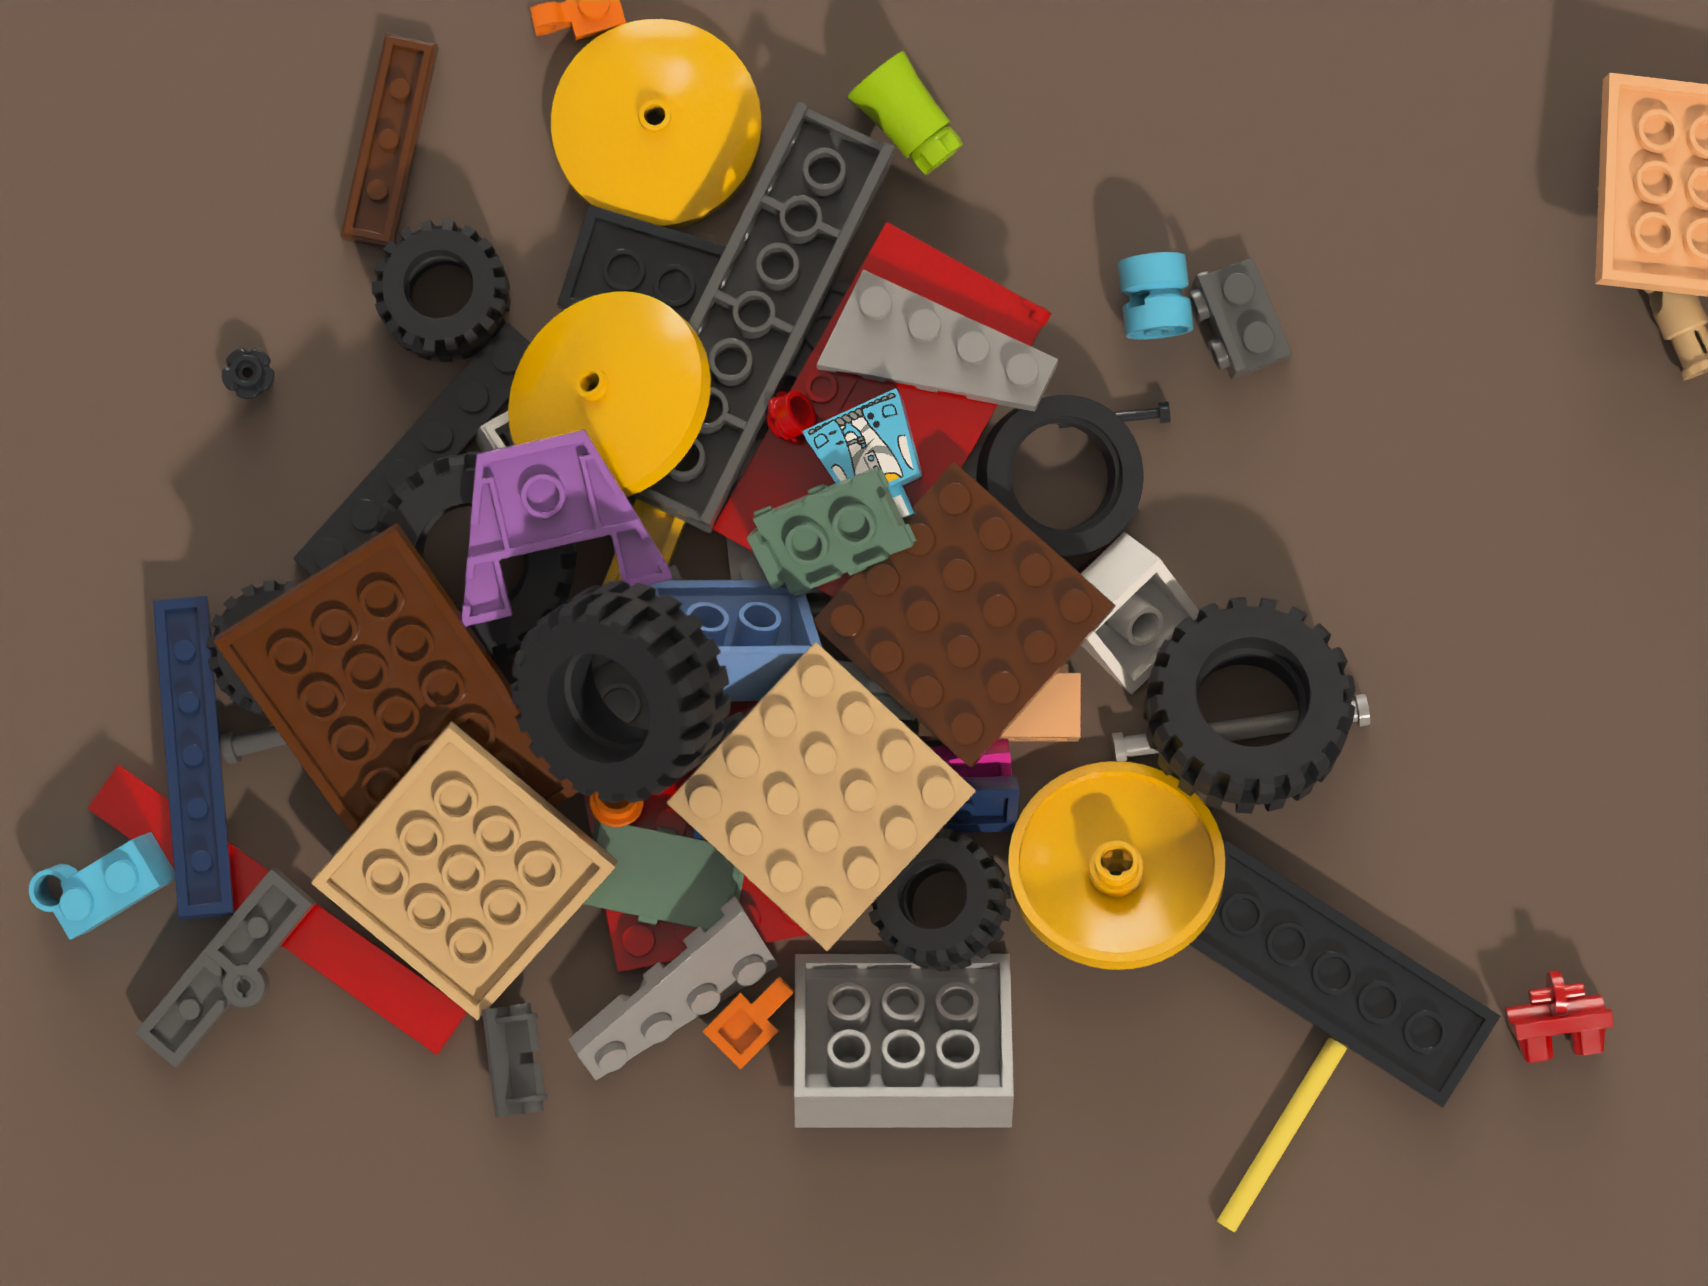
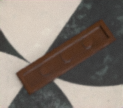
(389, 141)

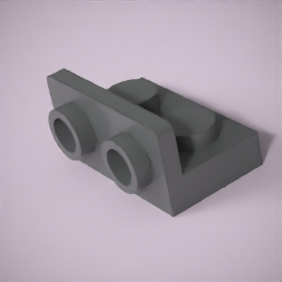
(1240, 319)

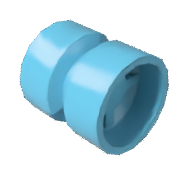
(1155, 295)

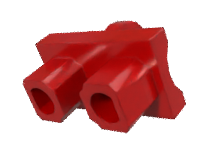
(1555, 1012)

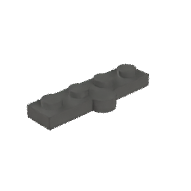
(227, 969)

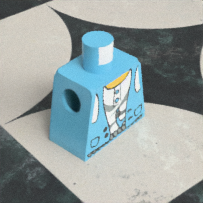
(870, 438)

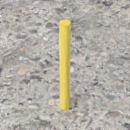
(1281, 1134)

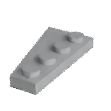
(925, 345)
(672, 995)

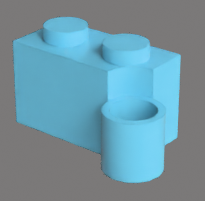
(103, 886)

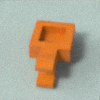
(585, 17)
(744, 1026)

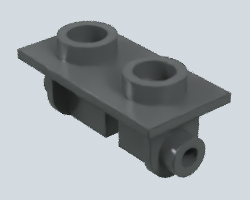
(513, 1074)

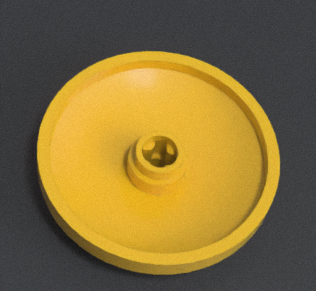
(665, 170)
(621, 373)
(1125, 822)

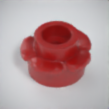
(790, 415)

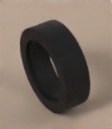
(1112, 438)

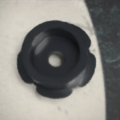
(259, 381)

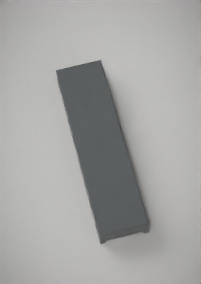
(769, 297)

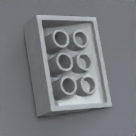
(902, 1043)

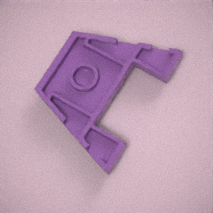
(543, 499)

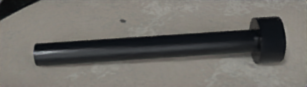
(1161, 412)

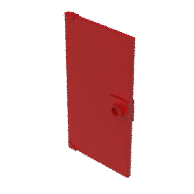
(941, 423)

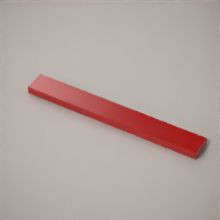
(317, 940)

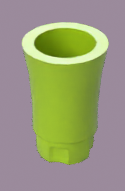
(907, 113)

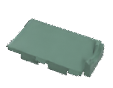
(829, 533)
(665, 877)

